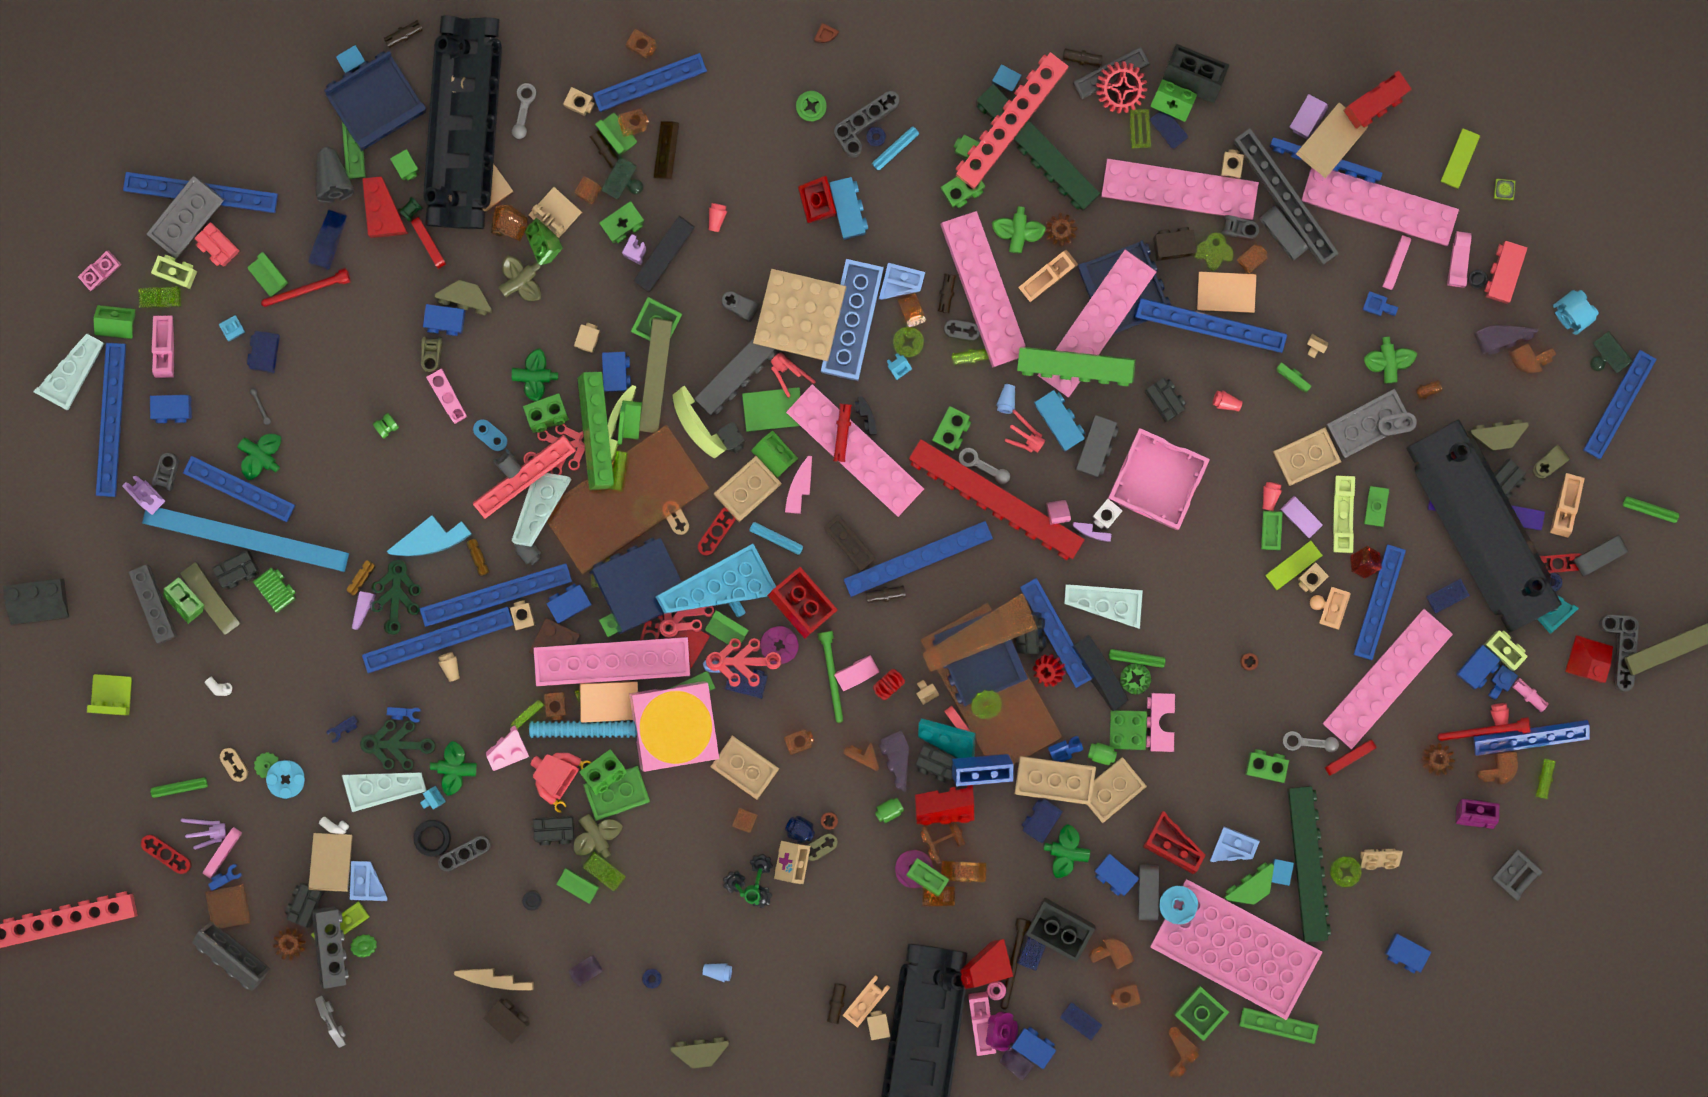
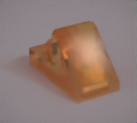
(912, 310)
(868, 759)
(946, 898)

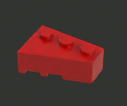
(1377, 100)
(381, 210)
(945, 807)
(1173, 845)

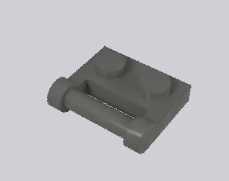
(1512, 870)

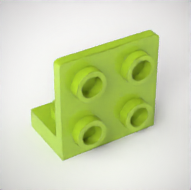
(110, 695)

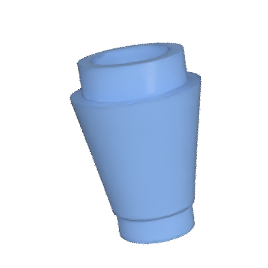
(1006, 401)
(718, 971)

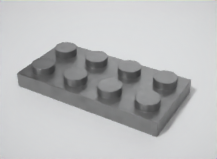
(185, 216)
(1360, 426)

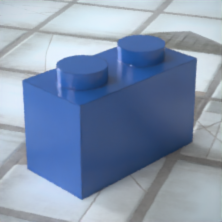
(444, 319)
(615, 371)
(170, 408)
(569, 603)
(1478, 667)
(1116, 875)
(1408, 953)
(1033, 1047)

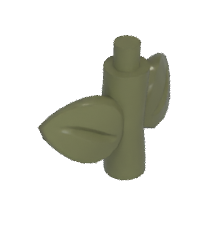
(520, 279)
(596, 836)

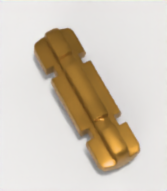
(477, 557)
(360, 577)

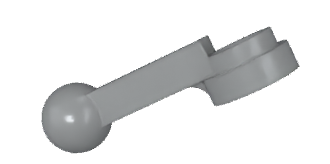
(519, 130)
(1002, 476)
(1330, 744)

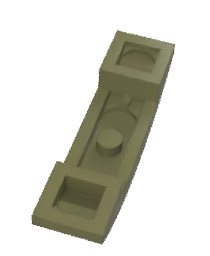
(210, 598)

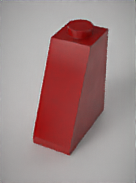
(987, 966)

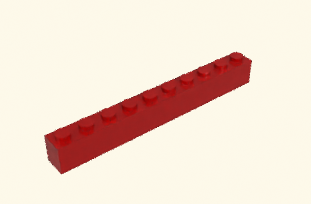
(996, 499)

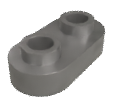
(1396, 424)

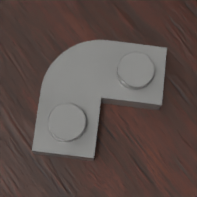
(335, 1031)

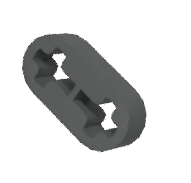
(962, 325)

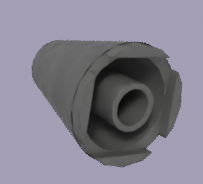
(331, 177)

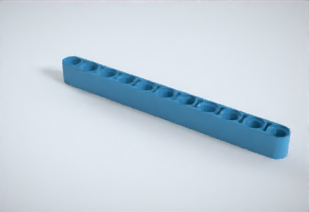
(247, 538)

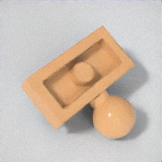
(1333, 608)

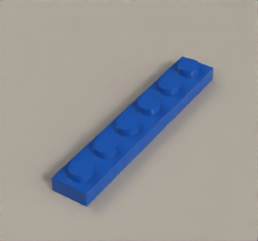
(649, 82)
(1351, 169)
(1619, 404)
(239, 489)
(1379, 602)
(1056, 632)
(1536, 738)

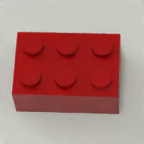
(802, 602)

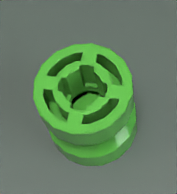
(382, 429)

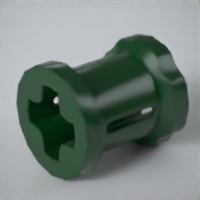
(410, 209)

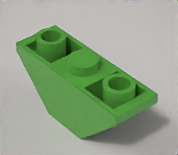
(543, 242)
(1253, 886)

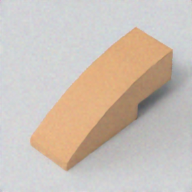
(1048, 275)
(1567, 505)

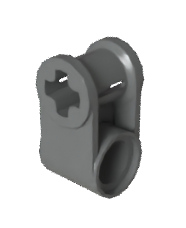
(1238, 228)
(743, 307)
(508, 464)
(165, 472)

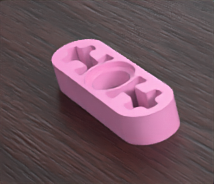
(1396, 263)
(222, 852)

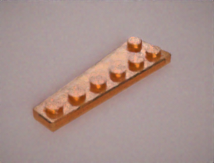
(993, 629)

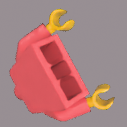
(555, 775)

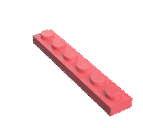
(528, 474)

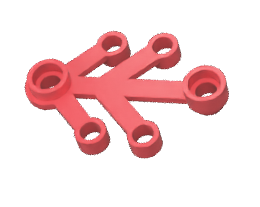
(576, 443)
(674, 622)
(740, 661)

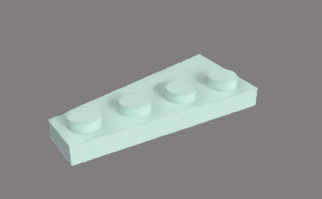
(69, 375)
(538, 506)
(1111, 603)
(376, 789)

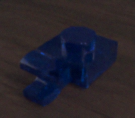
(348, 726)

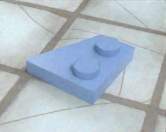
(901, 281)
(1234, 846)
(365, 882)

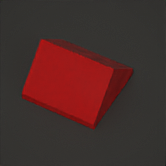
(817, 200)

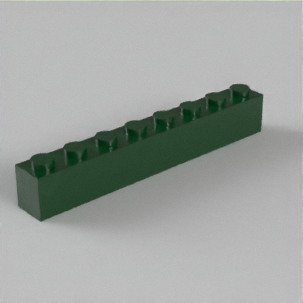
(1042, 153)
(1307, 864)

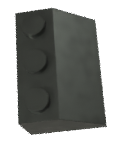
(1196, 72)
(36, 601)
(1060, 929)

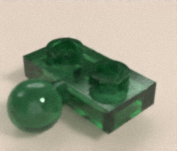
(620, 177)
(1611, 352)

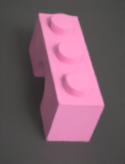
(1159, 705)

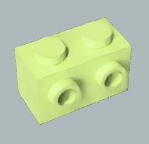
(168, 269)
(1506, 650)

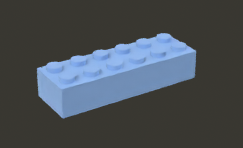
(855, 319)

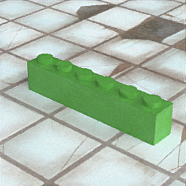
(1076, 365)
(595, 430)

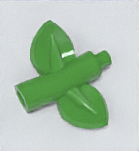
(1018, 230)
(1389, 360)

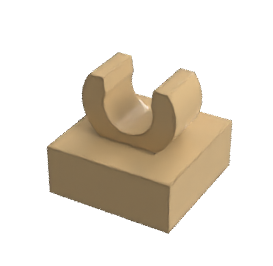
(1317, 344)
(927, 692)

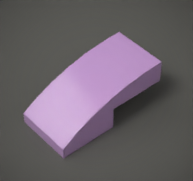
(1301, 517)
(1086, 529)

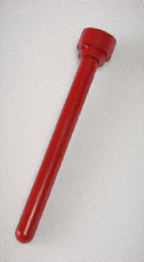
(341, 276)
(1522, 726)

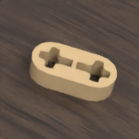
(673, 524)
(230, 767)

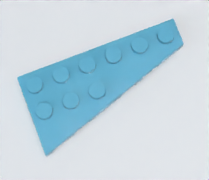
(728, 581)

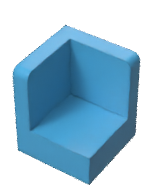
(350, 59)
(1006, 78)
(1282, 872)

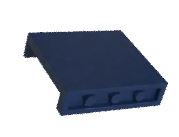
(374, 100)
(1096, 270)
(634, 581)
(988, 670)

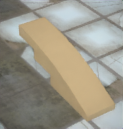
(487, 978)

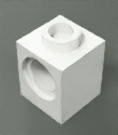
(1115, 512)

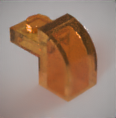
(1527, 361)
(1505, 768)
(964, 871)
(1116, 949)

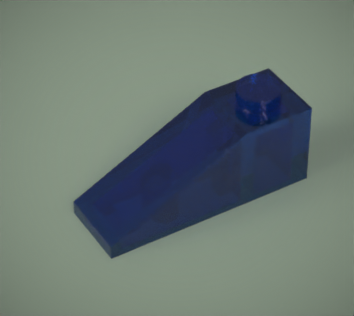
(327, 240)

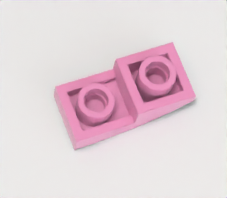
(99, 271)
(856, 673)

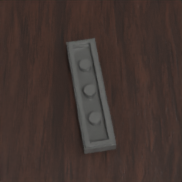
(1086, 85)

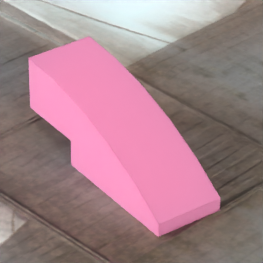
(163, 347)
(799, 487)
(1058, 512)
(980, 1014)

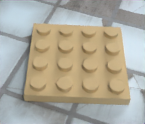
(799, 315)

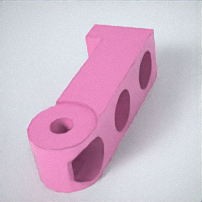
(1459, 260)
(446, 395)

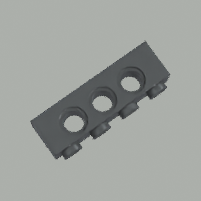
(153, 604)
(321, 919)

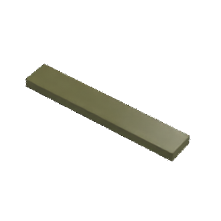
(655, 375)
(1667, 649)

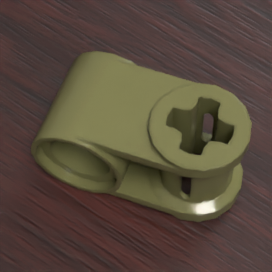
(431, 353)
(1552, 460)

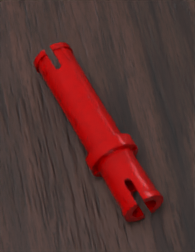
(842, 432)

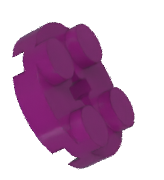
(774, 635)
(903, 863)
(997, 1023)

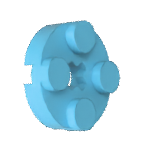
(285, 768)
(1189, 907)

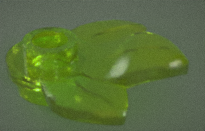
(1214, 254)

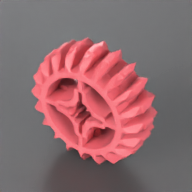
(1104, 85)

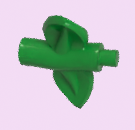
(534, 375)
(259, 455)
(453, 768)
(1066, 851)

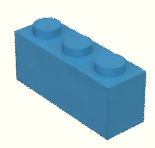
(848, 208)
(1060, 420)

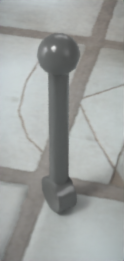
(266, 421)

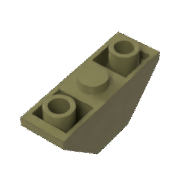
(465, 296)
(1499, 435)
(701, 1052)

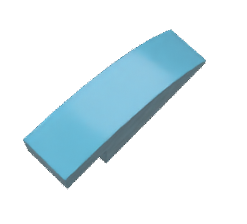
(429, 539)

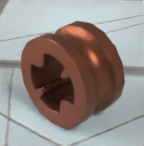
(1246, 656)
(823, 818)

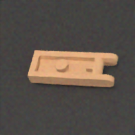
(865, 1002)

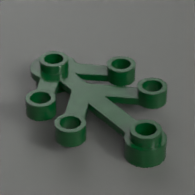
(395, 593)
(394, 745)

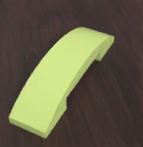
(628, 395)
(693, 425)
(1343, 514)

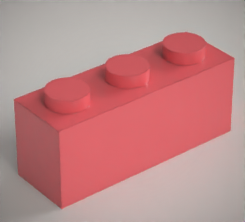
(1505, 272)

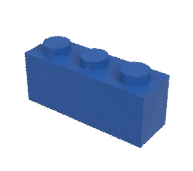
(982, 770)

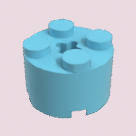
(1575, 311)

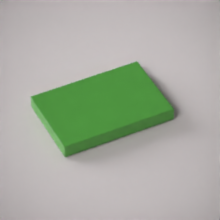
(768, 409)
(619, 796)

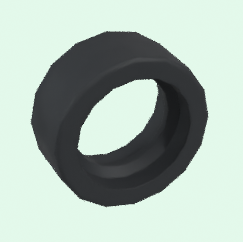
(446, 838)

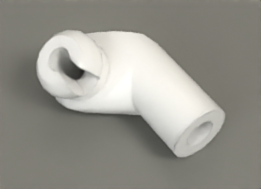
(218, 689)
(333, 828)

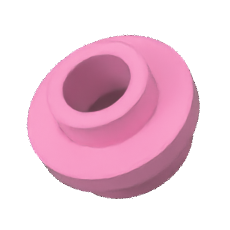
(990, 990)

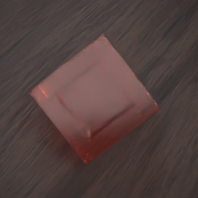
(1366, 562)

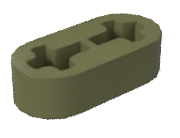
(823, 851)

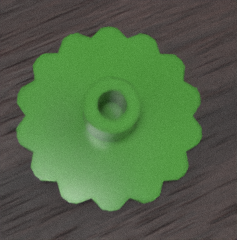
(264, 763)
(363, 945)

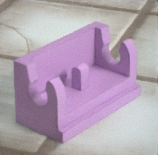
(1309, 117)
(633, 251)
(144, 495)

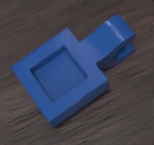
(1377, 304)
(1503, 680)
(398, 713)
(1063, 751)
(219, 880)

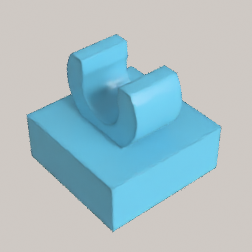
(232, 328)
(899, 366)
(433, 798)

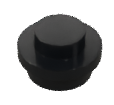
(1477, 279)
(531, 900)

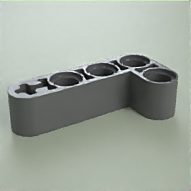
(868, 119)
(1621, 652)

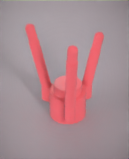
(782, 363)
(1034, 441)

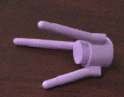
(217, 831)

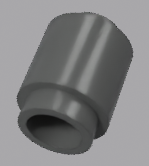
(528, 554)

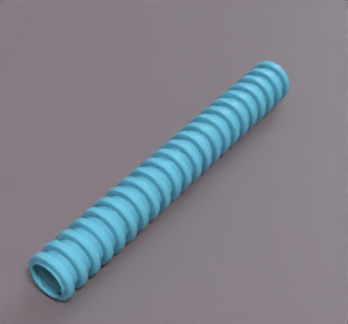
(582, 729)

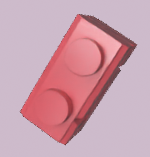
(216, 244)

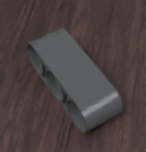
(1283, 233)
(1601, 555)
(455, 854)
(1148, 892)

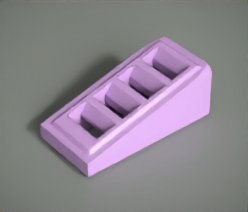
(362, 608)

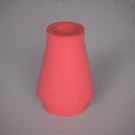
(716, 216)
(1224, 400)
(1271, 493)
(1500, 713)

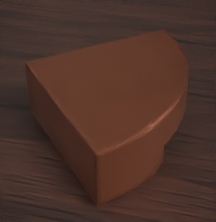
(825, 34)

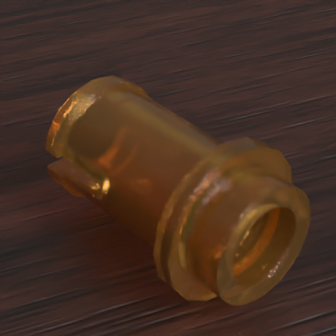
(1429, 389)

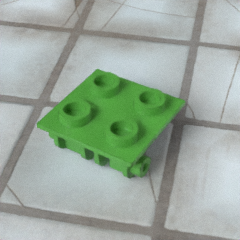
(1128, 729)

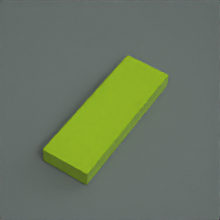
(1460, 158)
(1293, 565)
(350, 919)

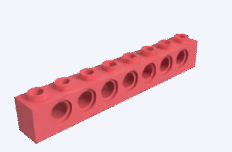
(1057, 69)
(126, 910)

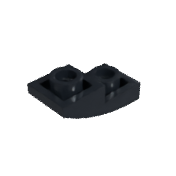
(864, 410)

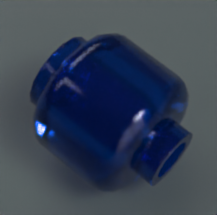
(799, 829)

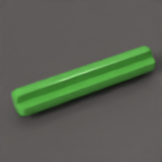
(1650, 509)
(1136, 658)
(179, 787)

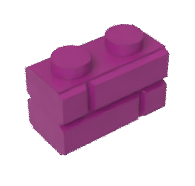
(1477, 813)

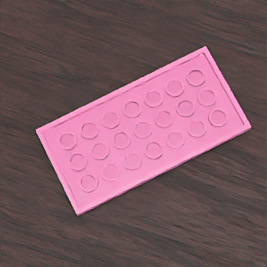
(1239, 952)

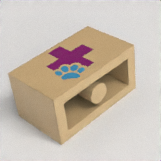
(792, 862)

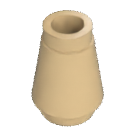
(449, 665)

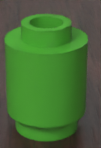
(1102, 753)
(889, 810)

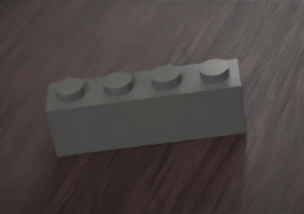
(230, 955)

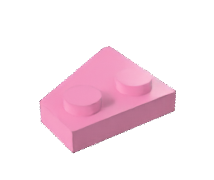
(507, 750)

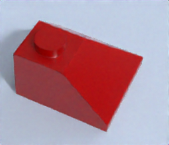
(1590, 659)

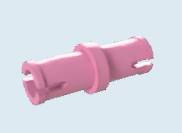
(1530, 695)

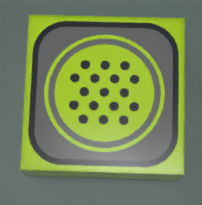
(1504, 189)

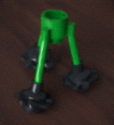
(755, 893)

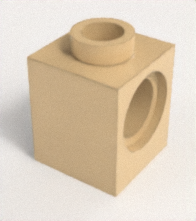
(572, 96)
(1226, 171)
(587, 337)
(1318, 572)
(521, 624)
(878, 1025)

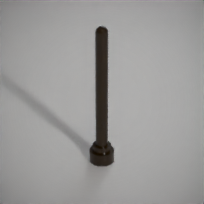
(1022, 927)

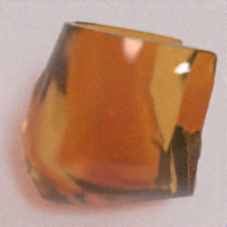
(508, 222)

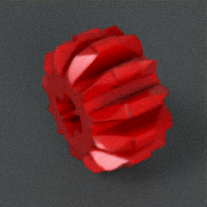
(1053, 666)
(888, 684)

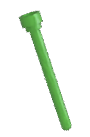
(826, 640)

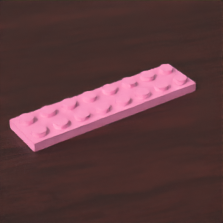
(1179, 189)
(1381, 206)
(983, 288)
(1104, 313)
(863, 456)
(611, 661)
(1387, 678)

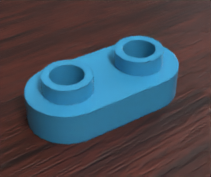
(489, 435)

